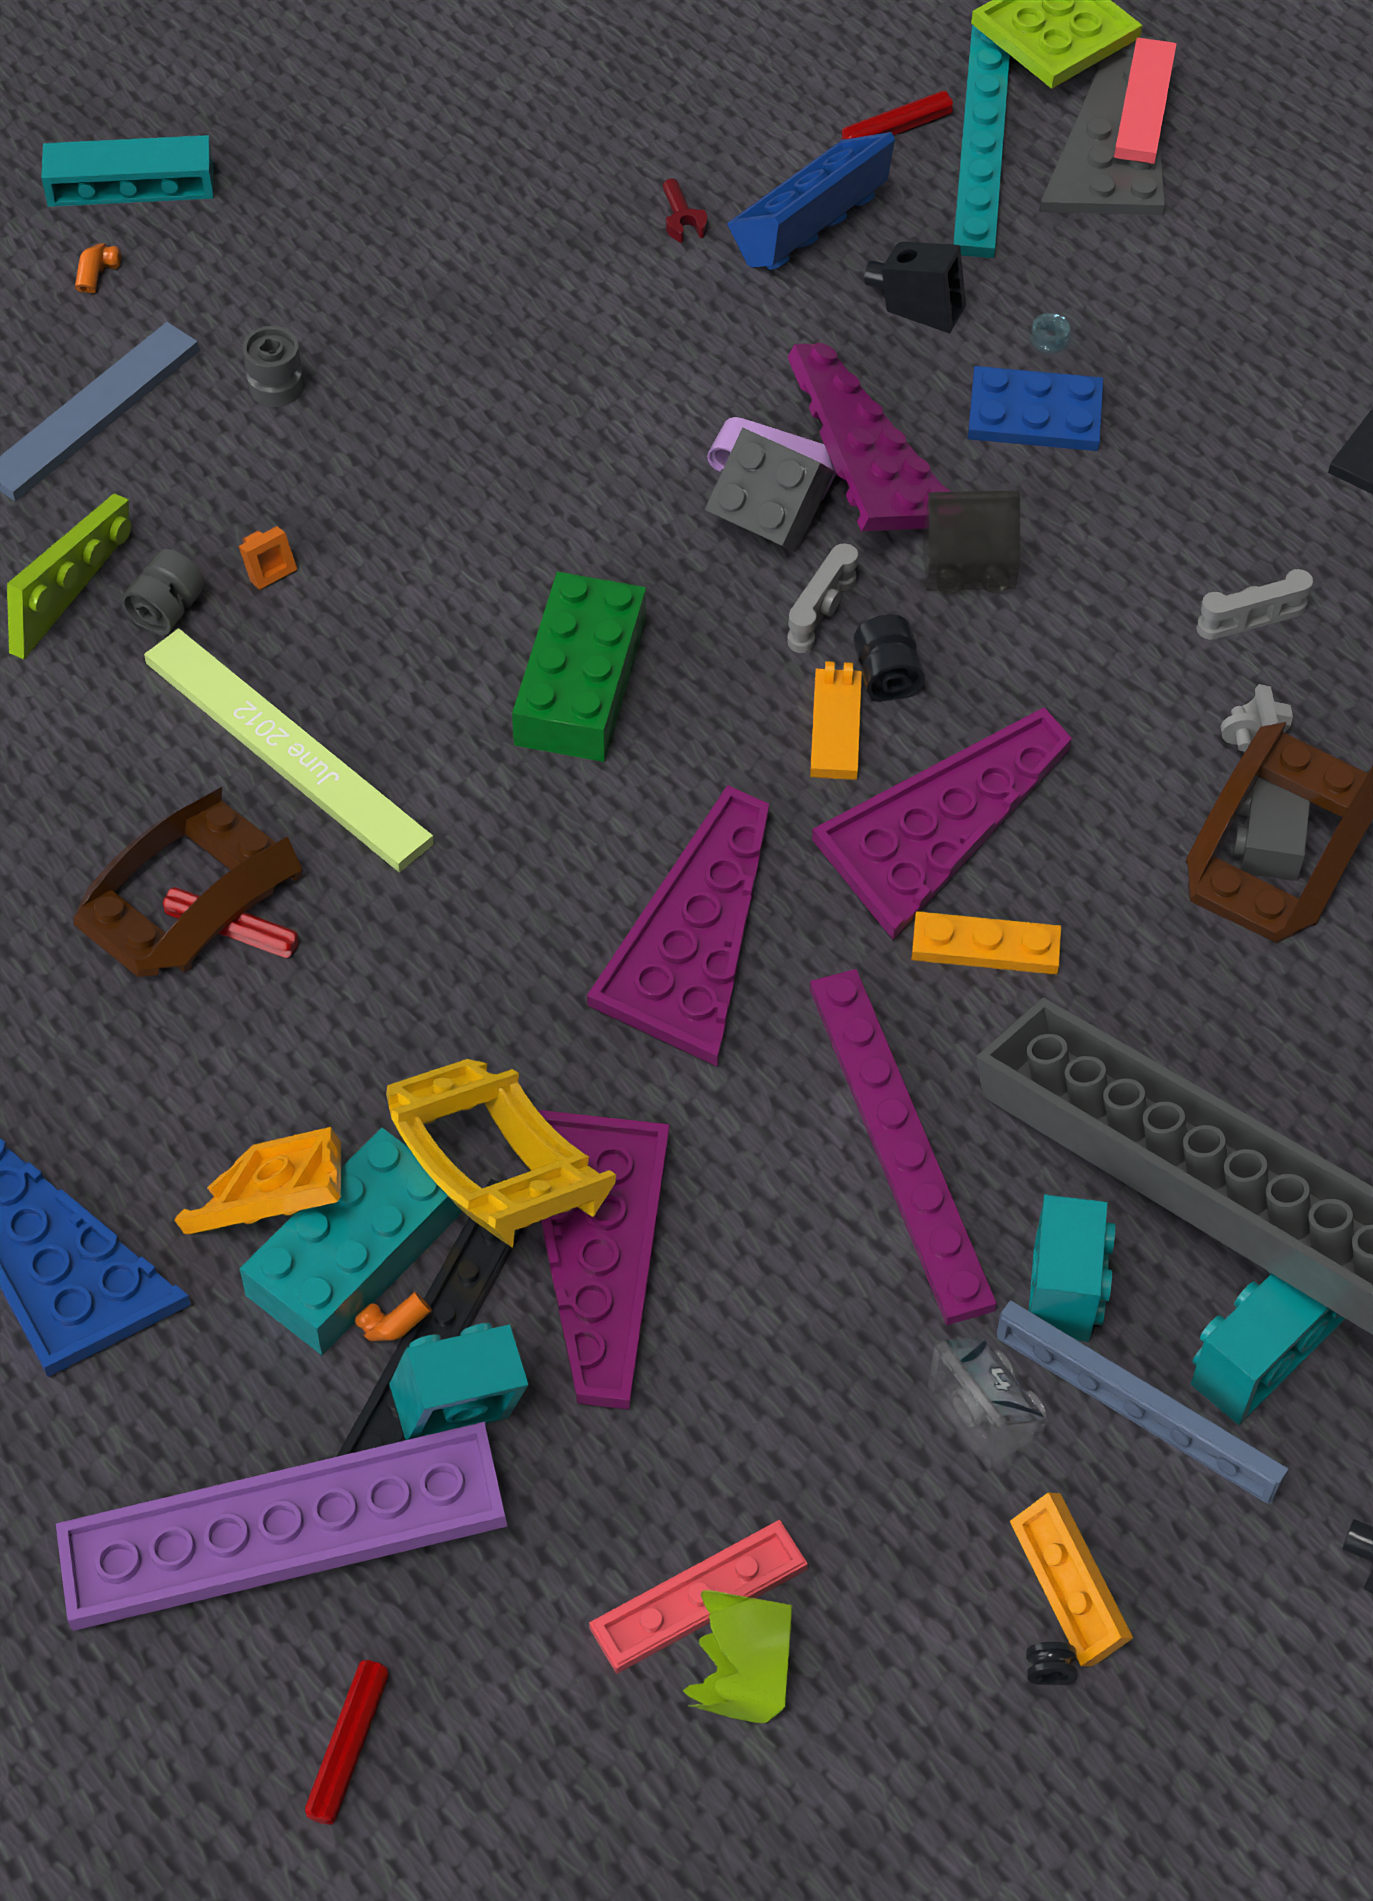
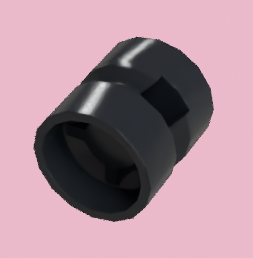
(889, 658)

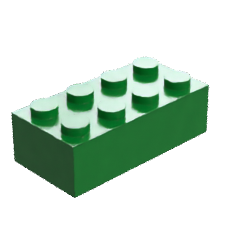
(579, 666)

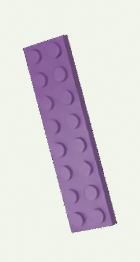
(278, 1526)

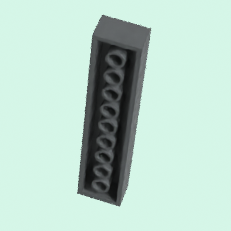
(1189, 1154)

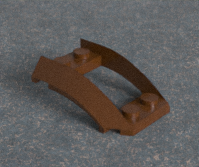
(1310, 775)
(254, 866)

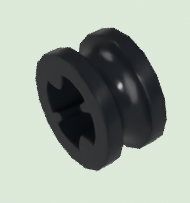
(1051, 1663)

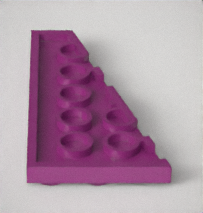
(865, 448)
(923, 830)
(686, 946)
(605, 1259)

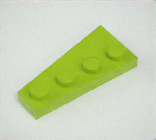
(59, 574)

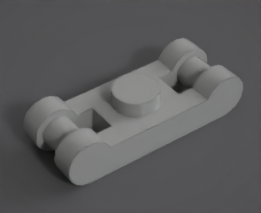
(821, 596)
(1254, 606)

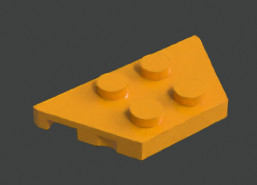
(272, 1181)

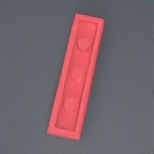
(1145, 100)
(676, 1607)

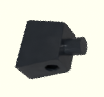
(922, 283)

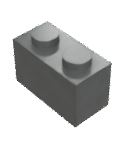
(1273, 832)

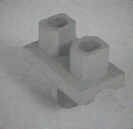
(1259, 712)

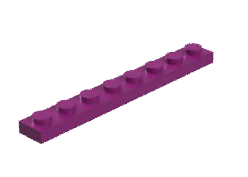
(902, 1148)

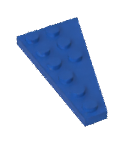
(70, 1273)

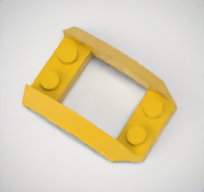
(558, 1169)

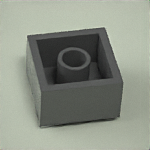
(769, 489)

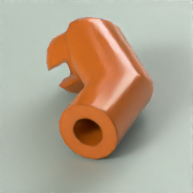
(92, 262)
(393, 1324)

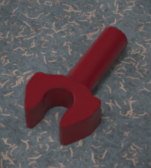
(681, 213)

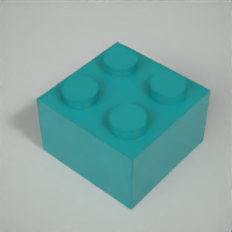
(1072, 1265)
(458, 1380)

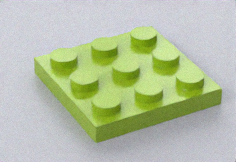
(1057, 35)

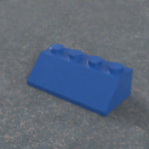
(812, 200)

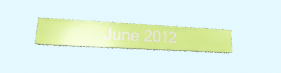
(290, 750)

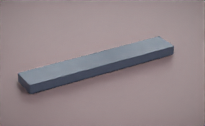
(93, 409)
(1141, 1403)

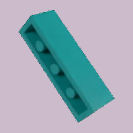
(127, 170)

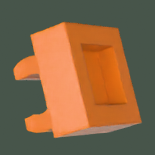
(267, 556)

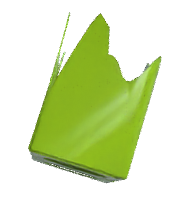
(750, 1655)

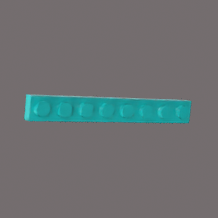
(981, 147)

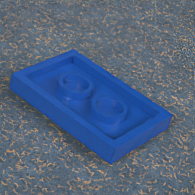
(1035, 408)

